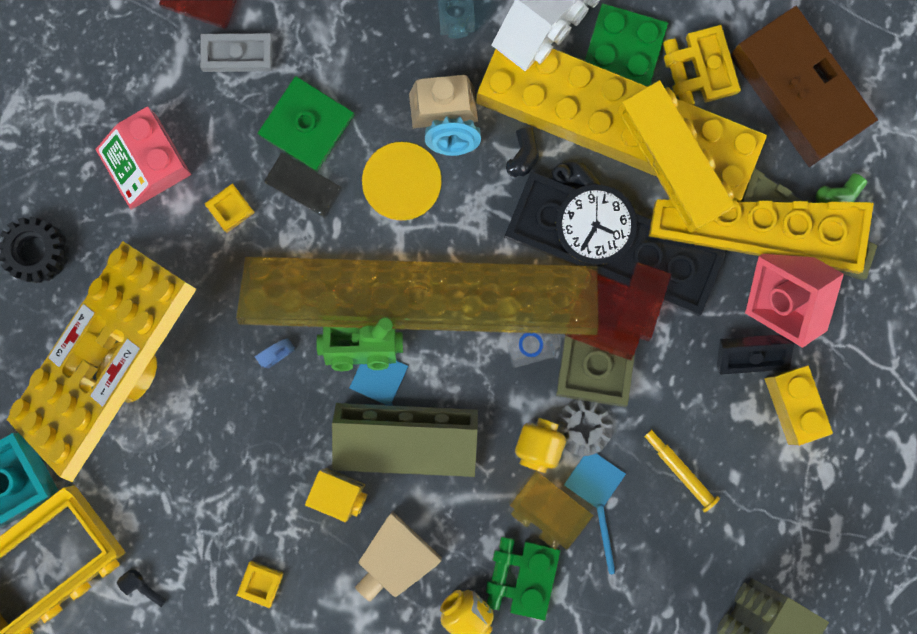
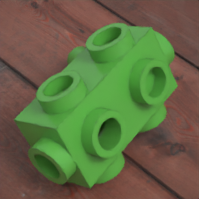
(363, 345)

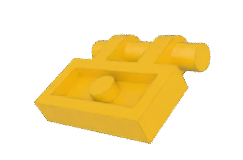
(711, 62)

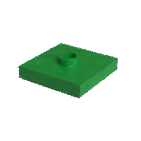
(306, 124)

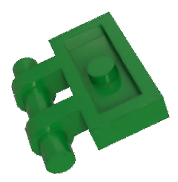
(533, 582)

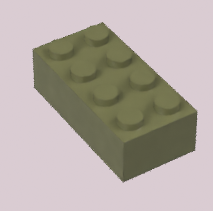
(769, 612)

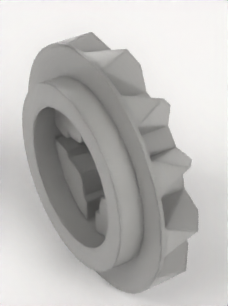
(596, 439)

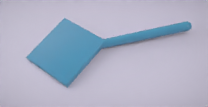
(379, 384)
(595, 482)

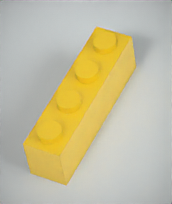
(675, 156)

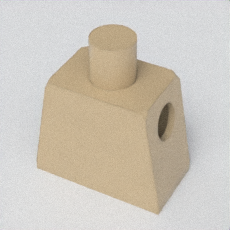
(442, 97)
(395, 559)

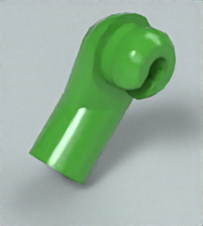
(847, 193)

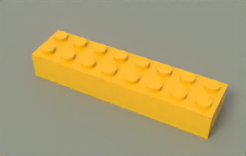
(582, 107)

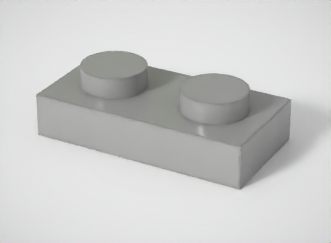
(236, 52)

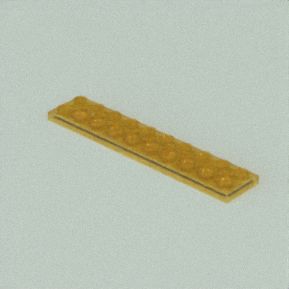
(419, 295)

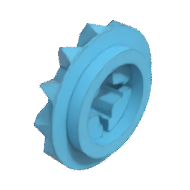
(463, 140)

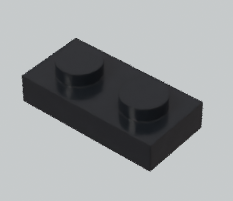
(754, 354)

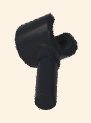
(133, 580)

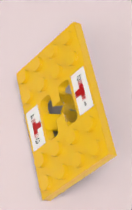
(132, 304)

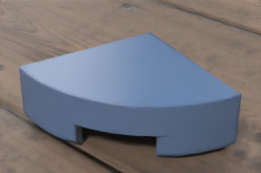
(275, 353)

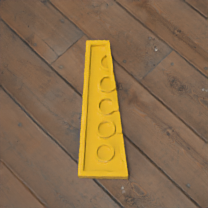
(827, 231)

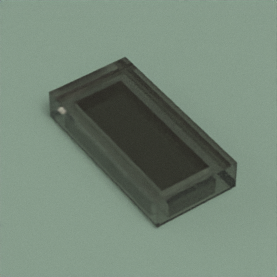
(303, 185)

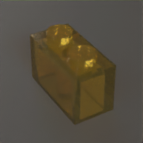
(549, 510)

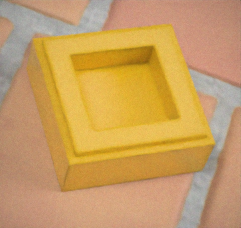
(229, 208)
(260, 584)

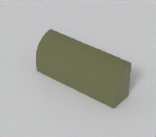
(404, 439)

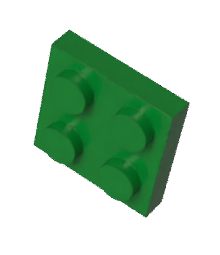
(626, 43)

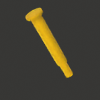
(682, 472)

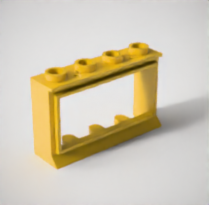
(76, 584)

